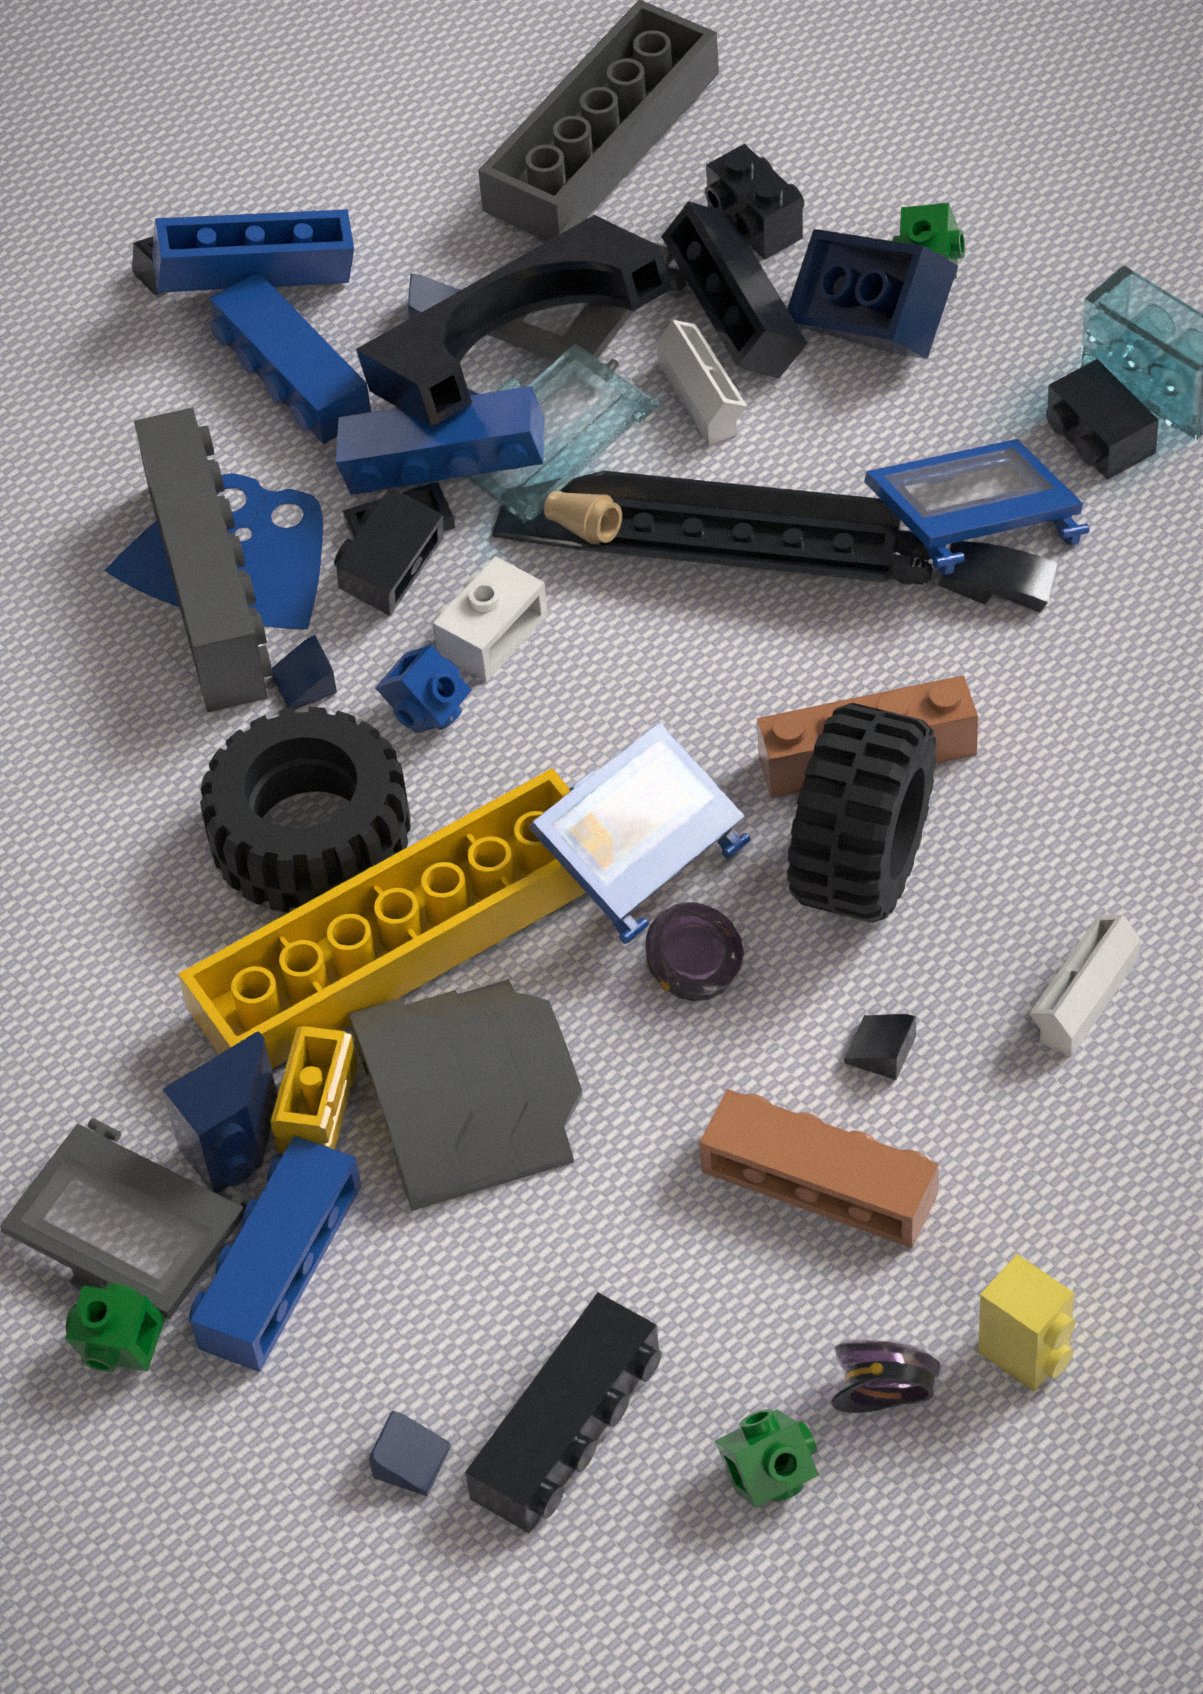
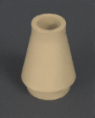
(586, 515)

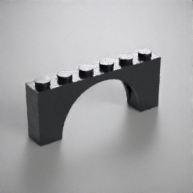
(590, 263)

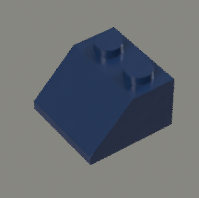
(225, 1113)

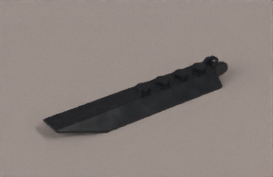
(741, 528)

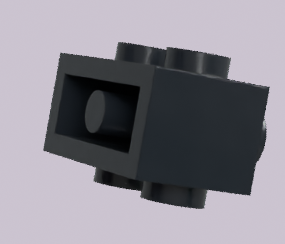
(757, 198)

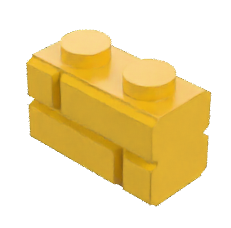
(314, 1088)

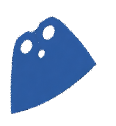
(278, 559)

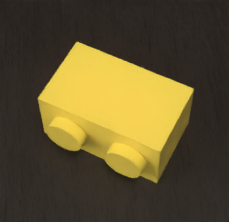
(1026, 1323)

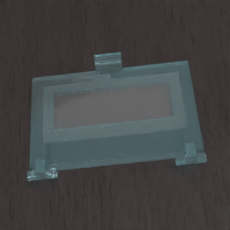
(583, 413)

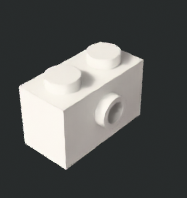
(490, 618)

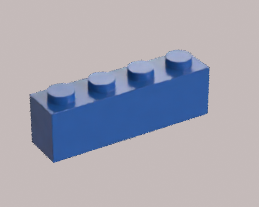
(226, 249)
(288, 356)
(398, 450)
(274, 1253)

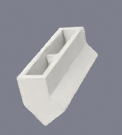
(700, 381)
(1086, 983)

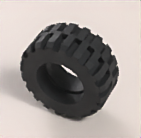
(291, 758)
(861, 812)

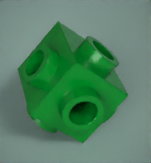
(934, 228)
(114, 1328)
(768, 1456)

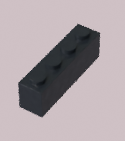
(734, 290)
(564, 1413)

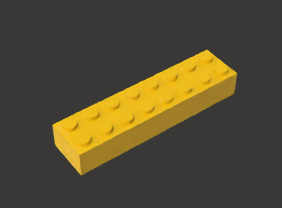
(386, 927)

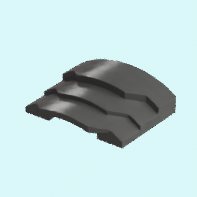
(469, 1088)

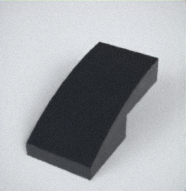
(1002, 572)

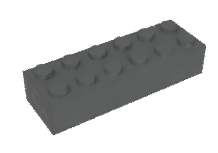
(599, 120)
(204, 559)

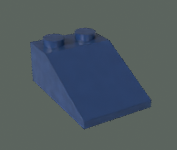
(872, 292)

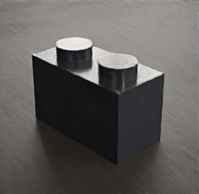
(1102, 419)
(388, 550)

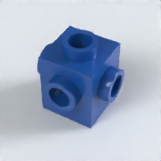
(424, 690)

